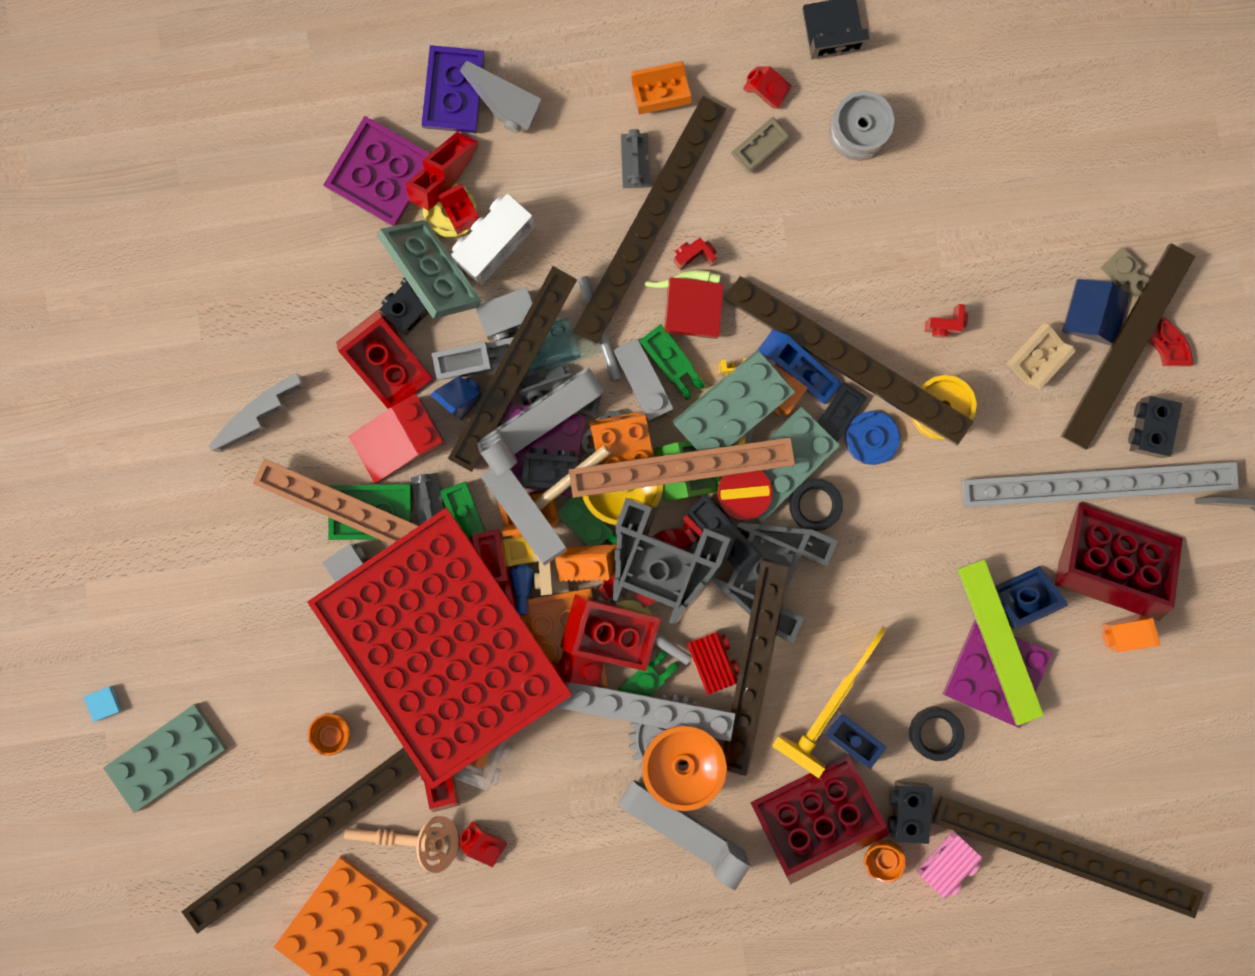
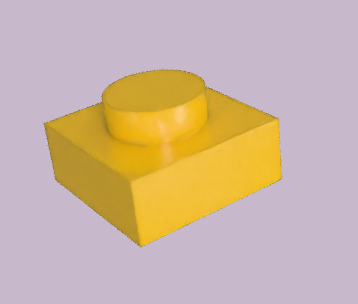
(517, 551)

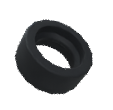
(831, 519)
(957, 732)

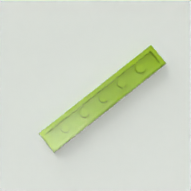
(1000, 642)

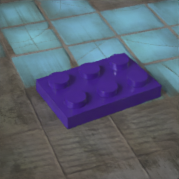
(448, 96)

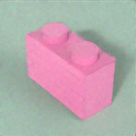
(950, 865)

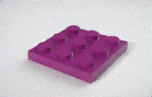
(376, 171)
(563, 436)
(976, 681)

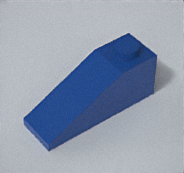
(800, 365)
(458, 396)

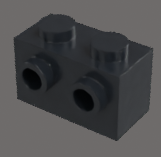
(404, 308)
(1154, 426)
(911, 812)

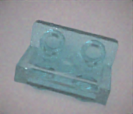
(557, 347)

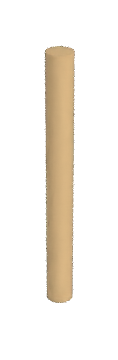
(565, 483)

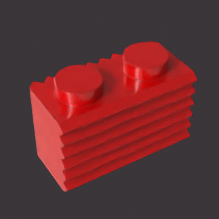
(713, 662)

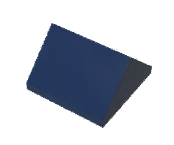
(1096, 311)
(1029, 598)

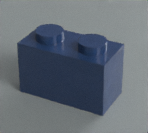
(854, 739)

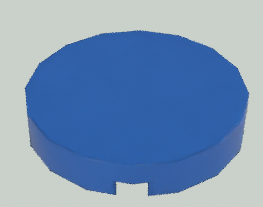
(872, 438)

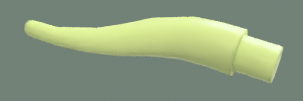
(698, 275)

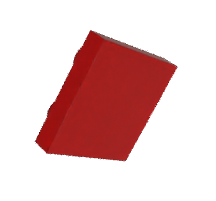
(693, 308)

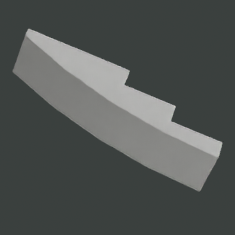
(250, 418)
(525, 515)

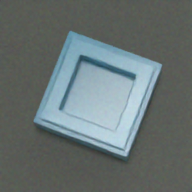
(102, 703)

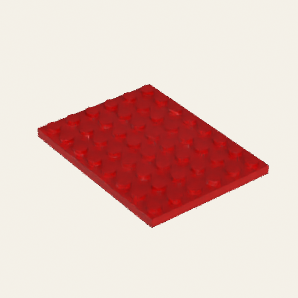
(439, 648)

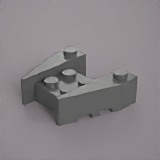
(784, 546)
(661, 568)

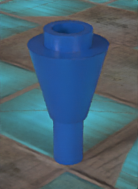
(522, 580)

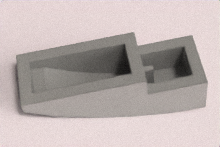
(470, 359)

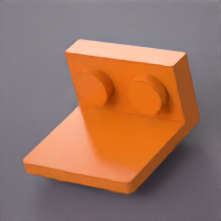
(624, 435)

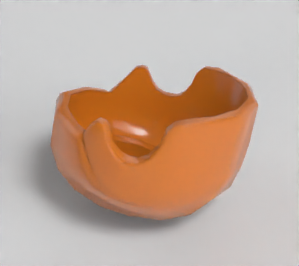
(328, 734)
(885, 861)

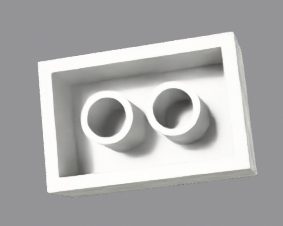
(493, 239)

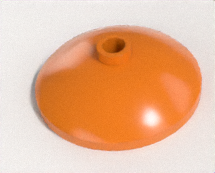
(687, 787)

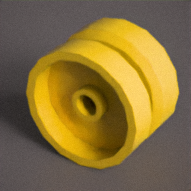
(953, 393)

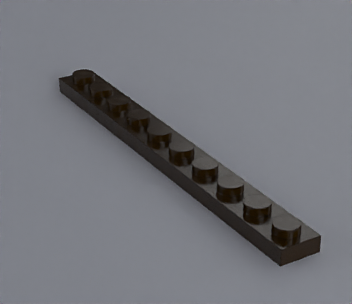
(649, 220)
(850, 361)
(300, 840)
(1067, 857)

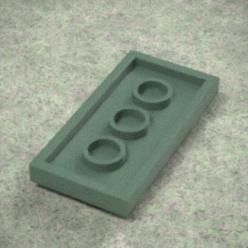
(429, 268)
(734, 404)
(810, 449)
(165, 758)

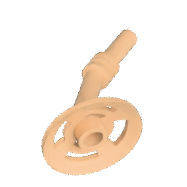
(424, 840)

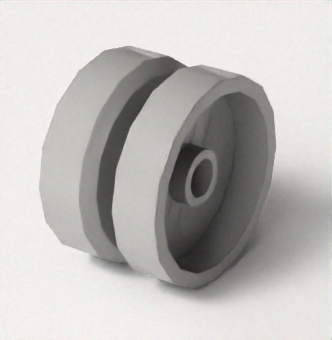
(876, 120)

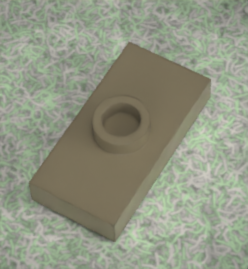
(761, 145)

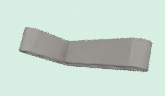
(537, 419)
(726, 858)

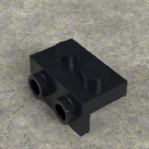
(546, 470)

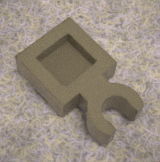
(1123, 269)

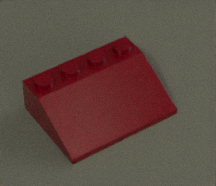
(1120, 562)
(820, 819)

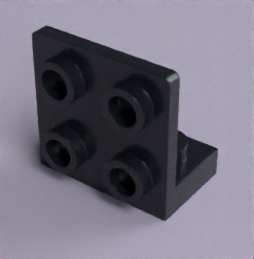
(834, 28)

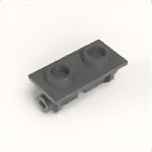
(635, 159)
(533, 388)
(427, 496)

